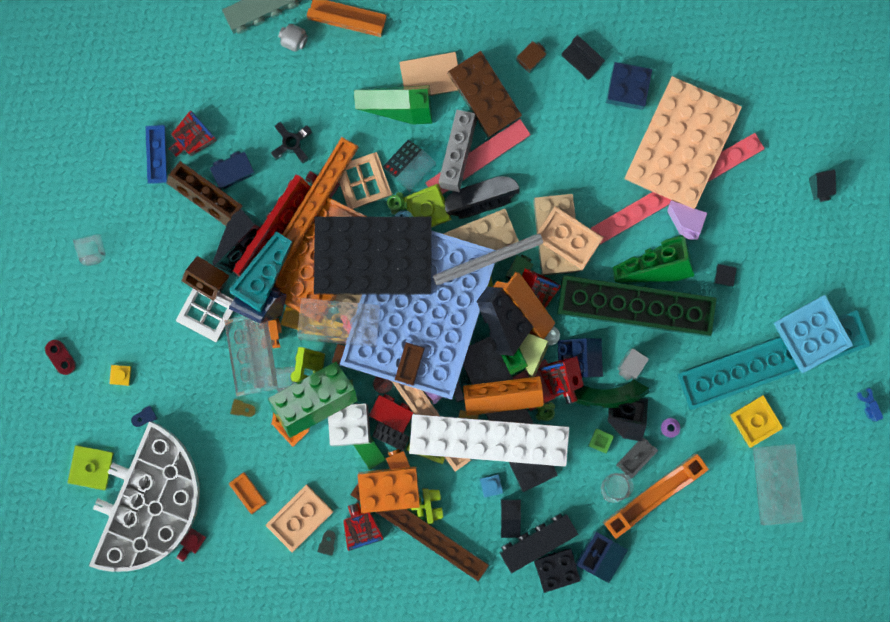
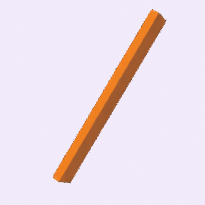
(318, 195)

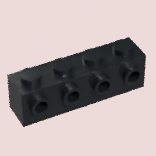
(538, 543)

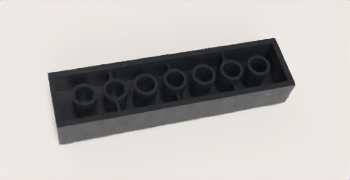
(486, 366)

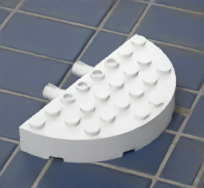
(152, 506)

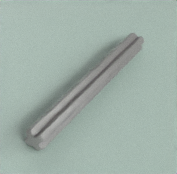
(488, 259)

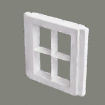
(198, 326)

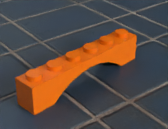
(654, 495)

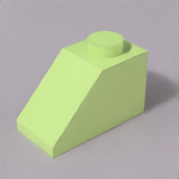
(533, 350)

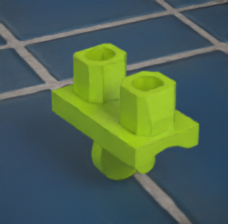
(431, 514)

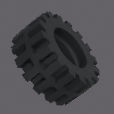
(391, 436)

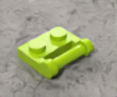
(308, 360)

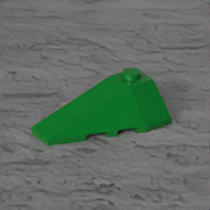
(403, 104)
(664, 263)

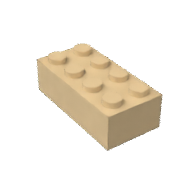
(550, 261)

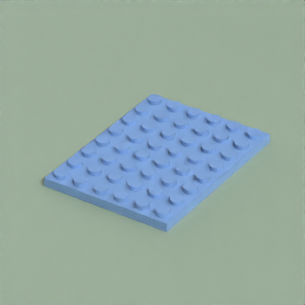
(436, 321)

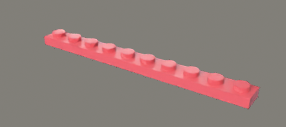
(654, 202)

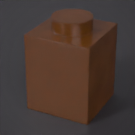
(531, 56)

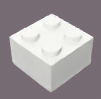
(350, 426)

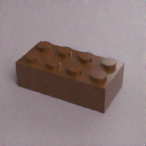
(484, 93)

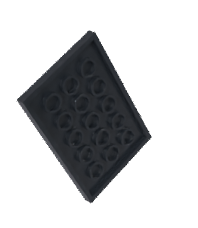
(372, 255)

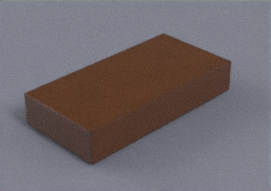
(409, 364)

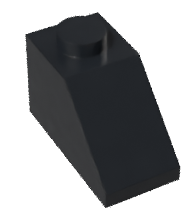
(823, 185)
(510, 518)

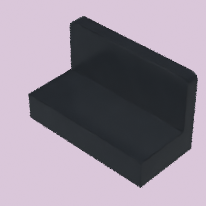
(583, 57)

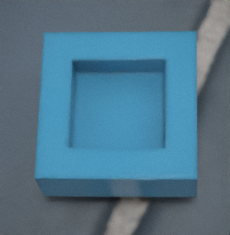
(491, 485)

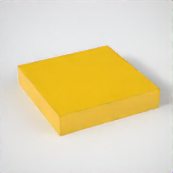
(756, 421)

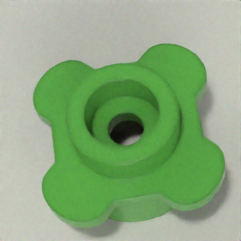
(391, 201)
(547, 416)

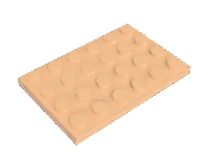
(683, 143)

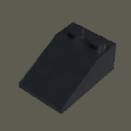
(235, 239)

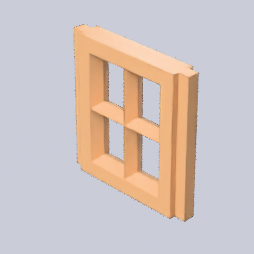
(380, 178)

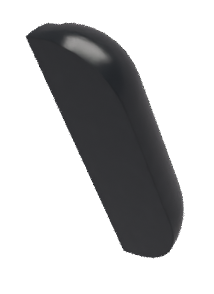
(481, 197)

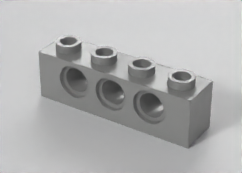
(457, 150)

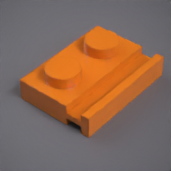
(274, 328)

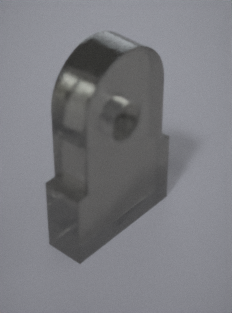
(327, 547)

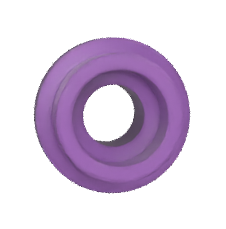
(664, 425)

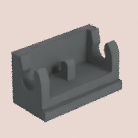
(636, 458)

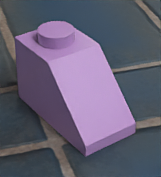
(686, 219)

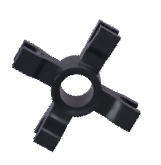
(281, 150)

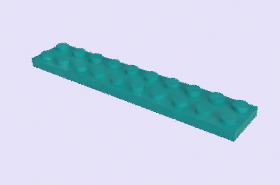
(755, 367)

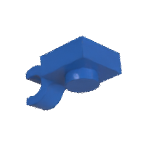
(872, 409)

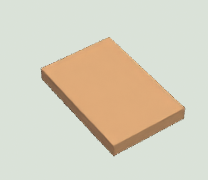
(430, 72)
(569, 238)
(299, 518)

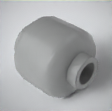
(293, 37)

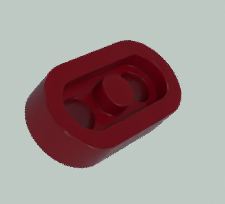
(62, 355)

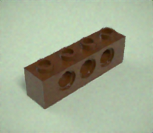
(203, 193)

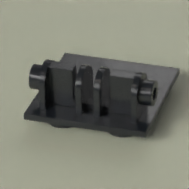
(557, 570)

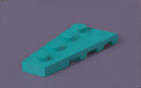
(261, 274)

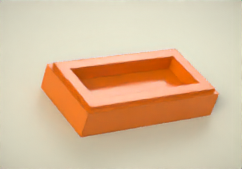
(247, 493)

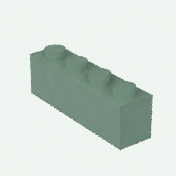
(254, 12)

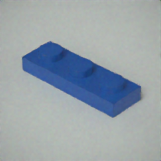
(156, 154)

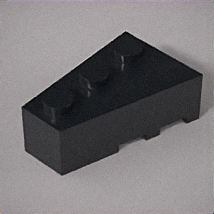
(505, 320)

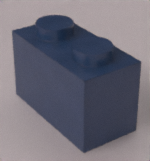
(232, 170)

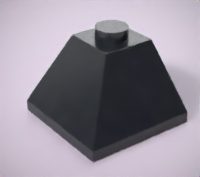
(630, 419)

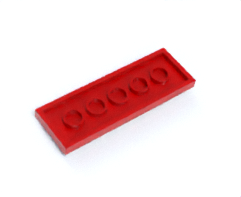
(276, 220)

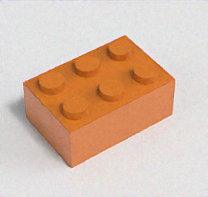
(388, 489)

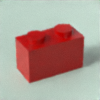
(391, 413)

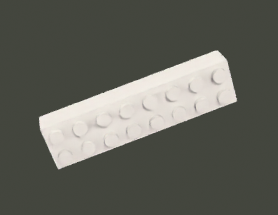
(489, 440)

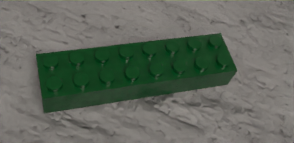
(636, 306)

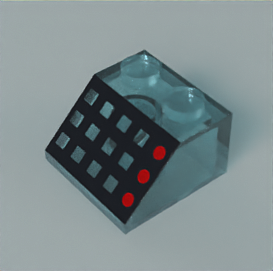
(409, 165)

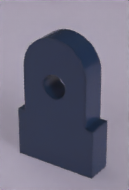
(147, 415)

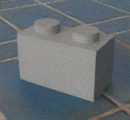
(632, 364)

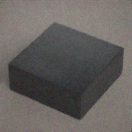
(725, 275)

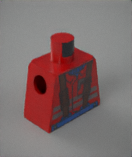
(191, 136)
(541, 285)
(563, 378)
(360, 528)

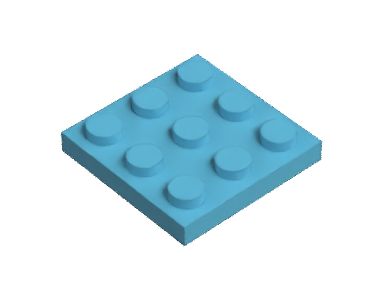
(813, 334)

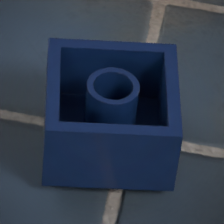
(628, 86)

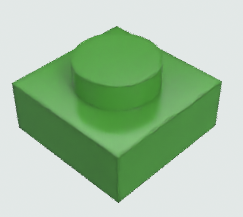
(601, 441)

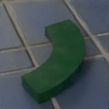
(611, 397)

